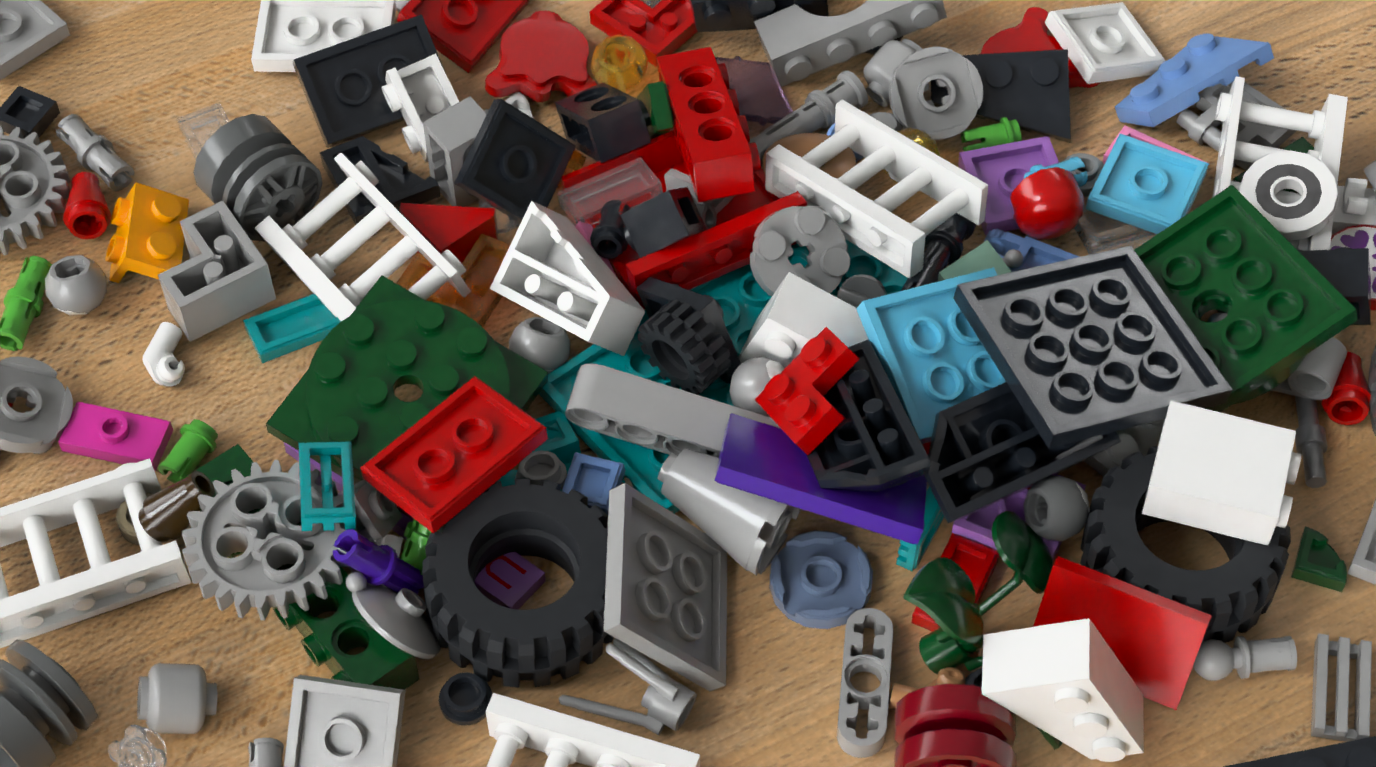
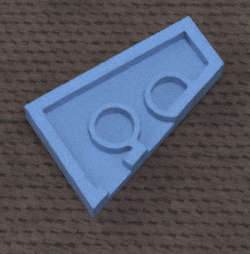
(1178, 81)

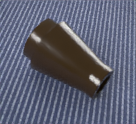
(167, 510)

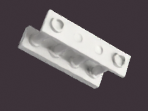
(1323, 126)
(870, 222)
(318, 270)
(106, 583)
(572, 739)

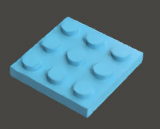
(929, 349)

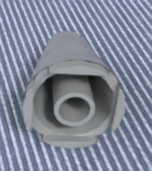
(738, 521)

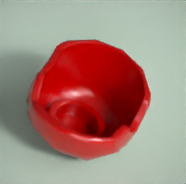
(1047, 204)

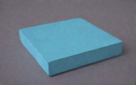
(1146, 185)

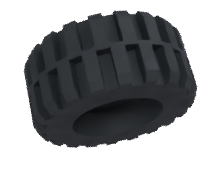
(1230, 593)
(508, 640)

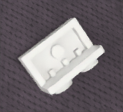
(419, 94)

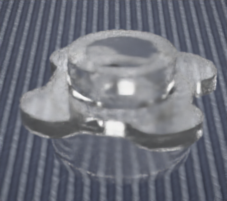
(139, 748)

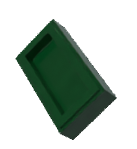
(657, 102)

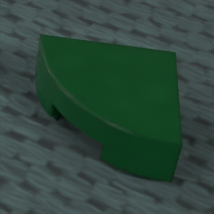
(1318, 562)

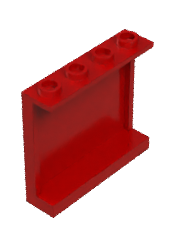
(701, 255)

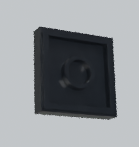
(514, 161)

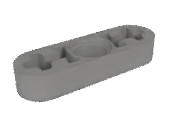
(851, 699)

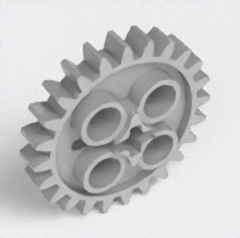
(30, 186)
(267, 543)

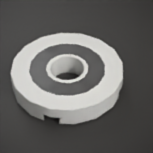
(1295, 172)

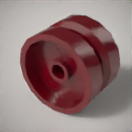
(953, 729)

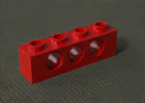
(709, 125)

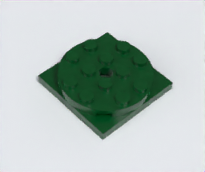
(1272, 295)
(384, 345)

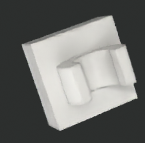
(1354, 205)

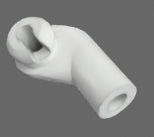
(159, 356)

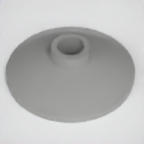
(398, 619)

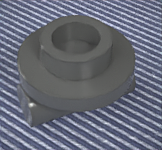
(860, 288)

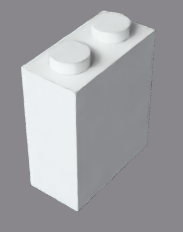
(1222, 473)

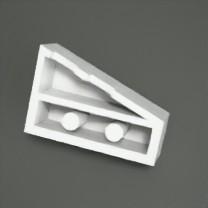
(567, 282)
(796, 316)
(1067, 686)

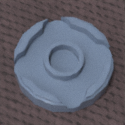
(820, 579)

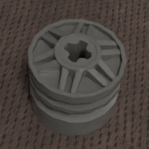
(257, 174)
(37, 702)

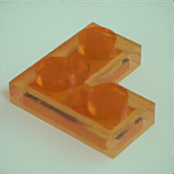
(481, 267)

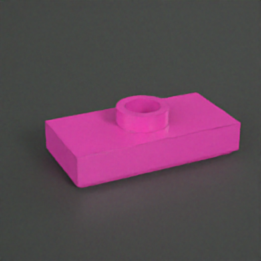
(115, 435)

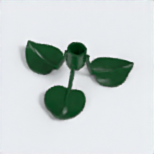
(949, 596)

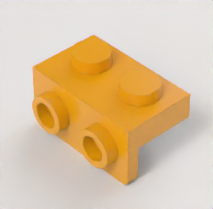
(146, 232)

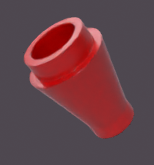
(86, 207)
(1350, 394)

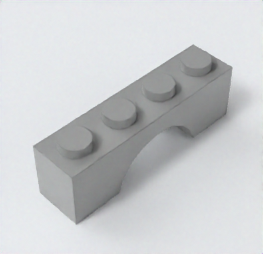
(807, 43)

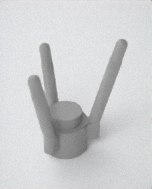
(665, 698)

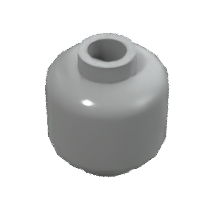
(881, 66)
(175, 698)

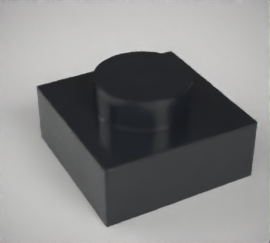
(28, 111)

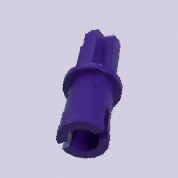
(376, 562)

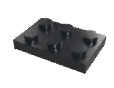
(348, 77)

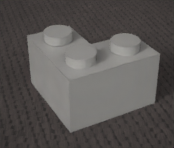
(220, 279)

